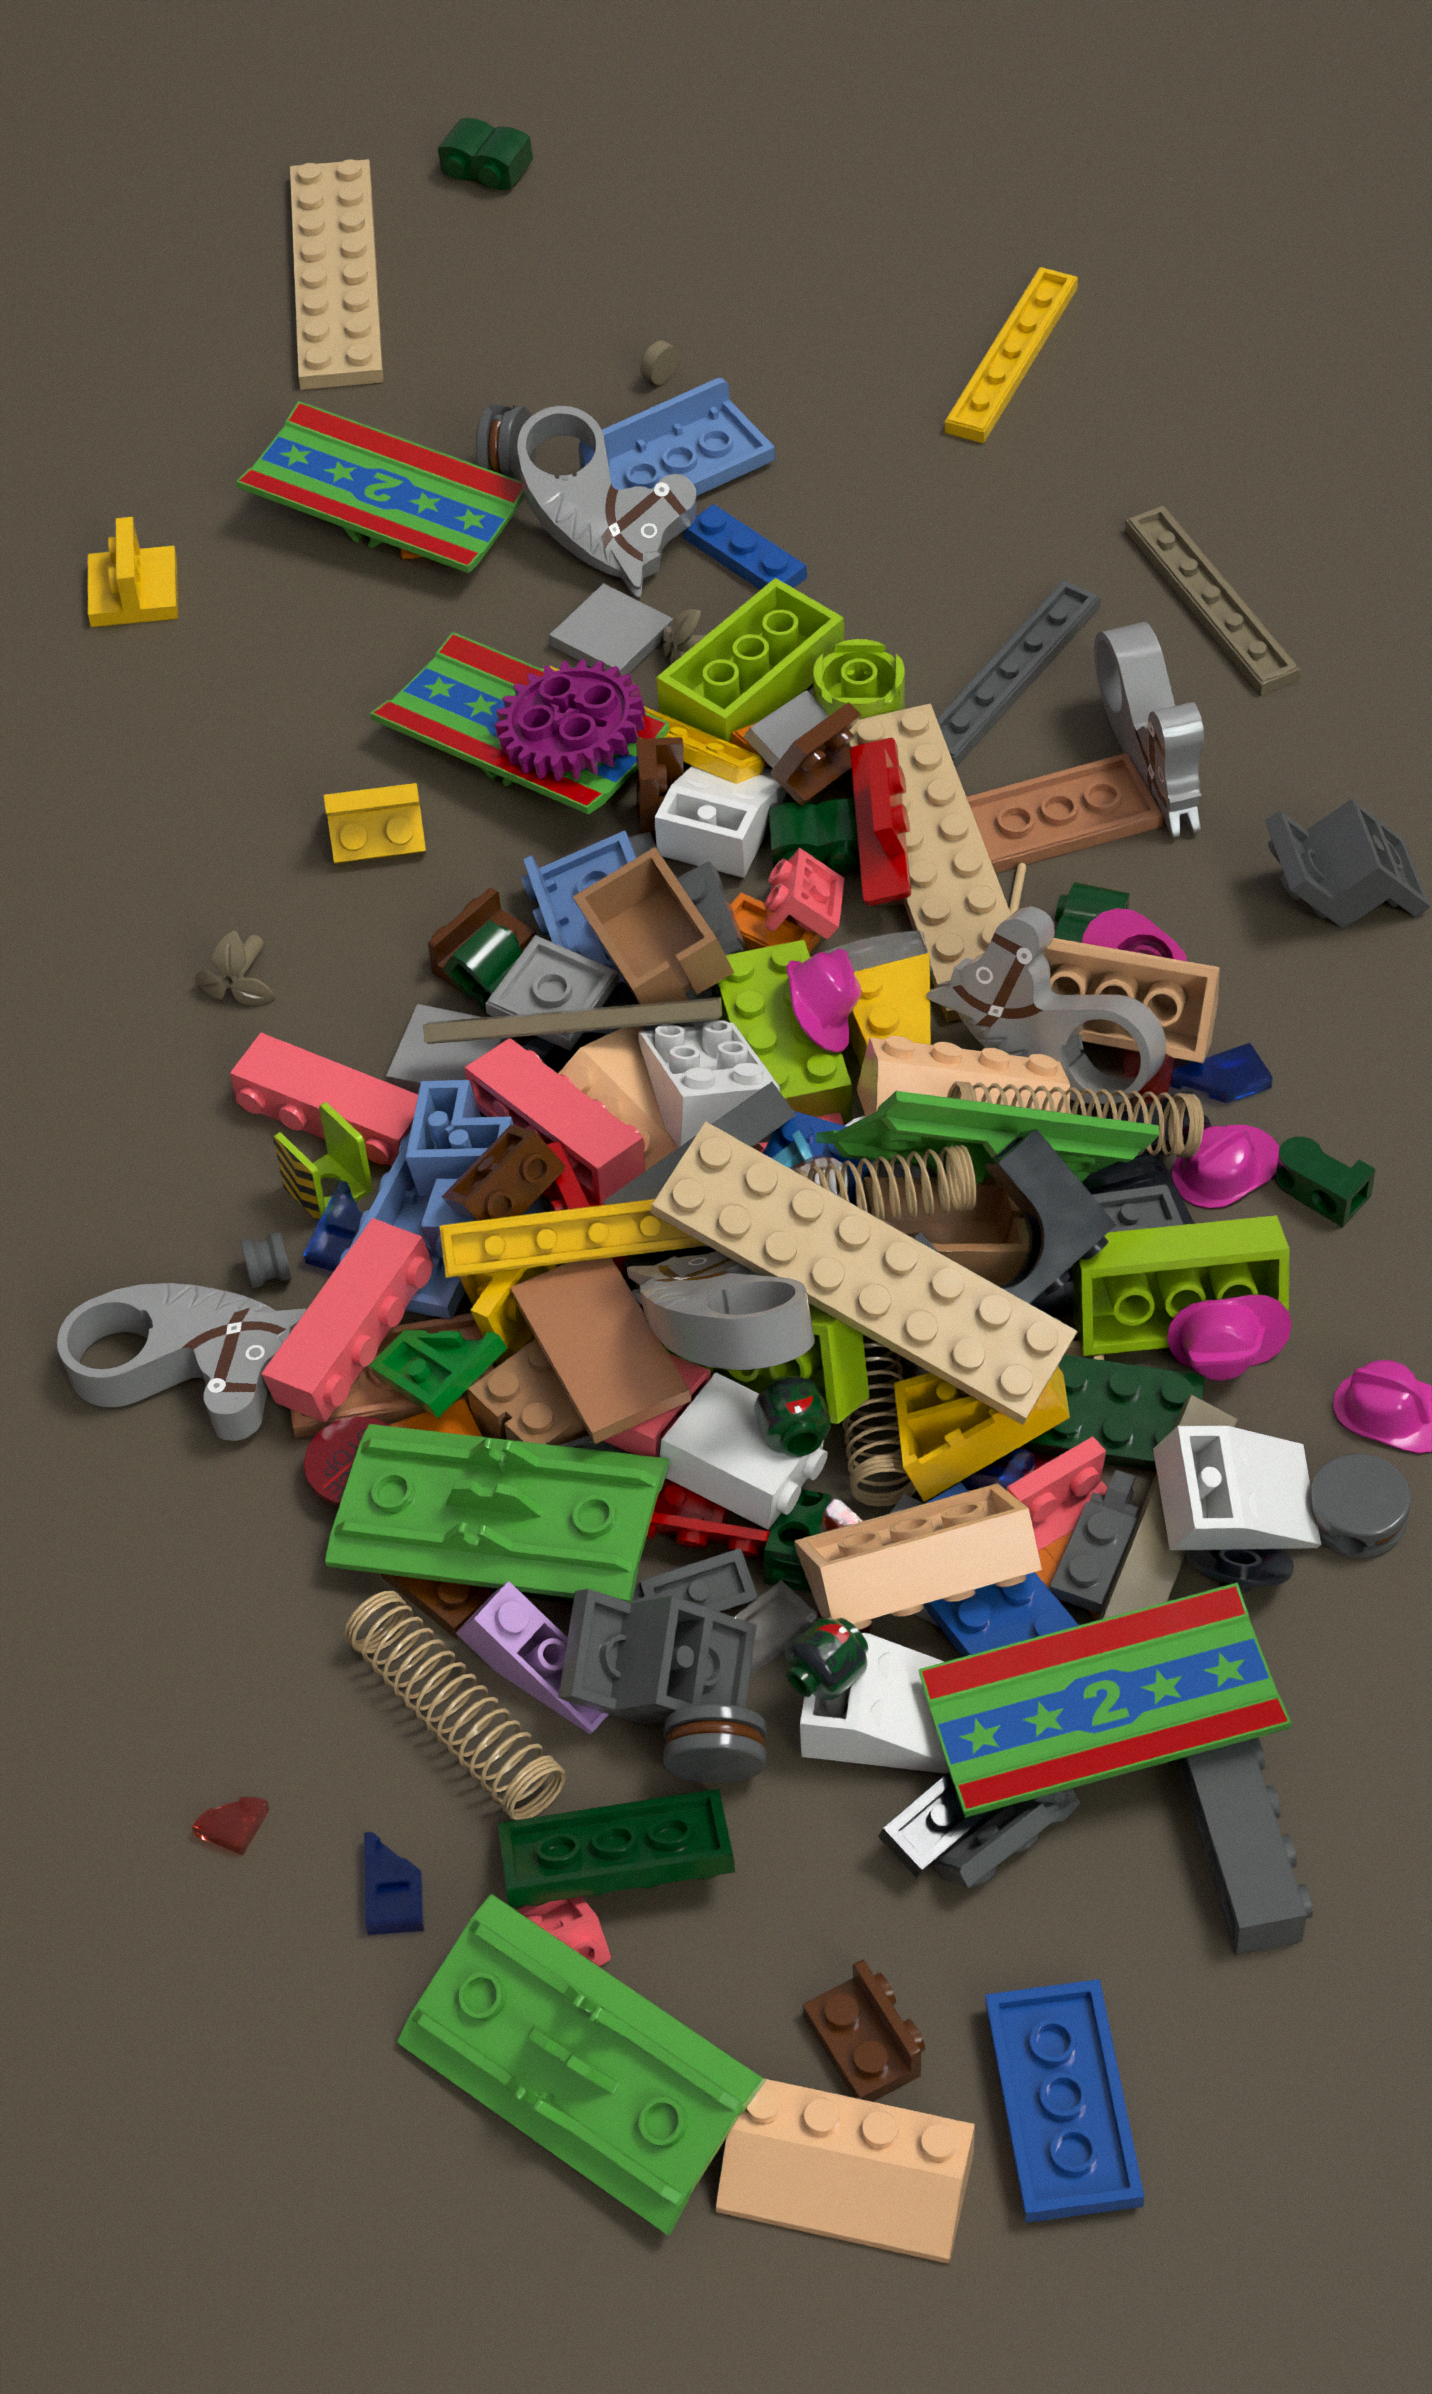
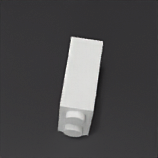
(724, 1457)

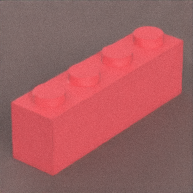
(293, 1083)
(596, 1143)
(348, 1320)

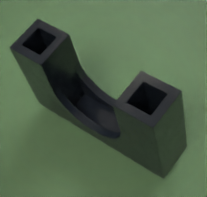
(1058, 1211)

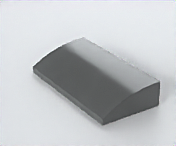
(746, 1122)

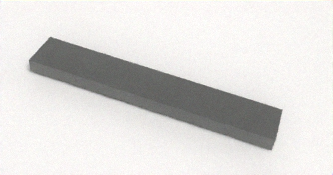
(1015, 667)

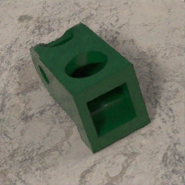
(1323, 1181)
(780, 1553)

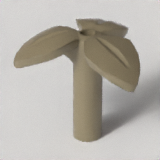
(679, 637)
(233, 961)

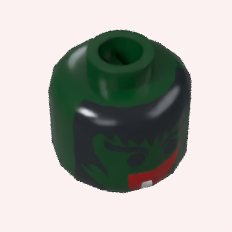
(792, 1416)
(826, 1658)

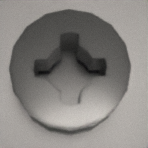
(266, 1259)

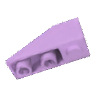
(525, 1650)

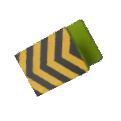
(344, 1162)

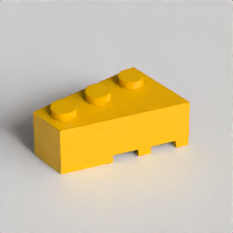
(892, 1003)
(955, 1435)

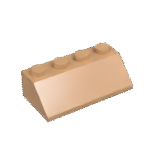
(1176, 991)
(932, 1069)
(617, 1076)
(920, 1556)
(848, 2170)

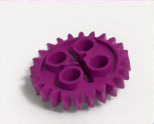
(570, 719)

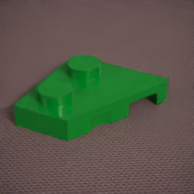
(436, 1366)

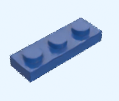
(743, 549)

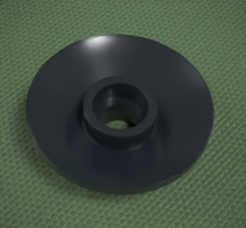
(1243, 1566)

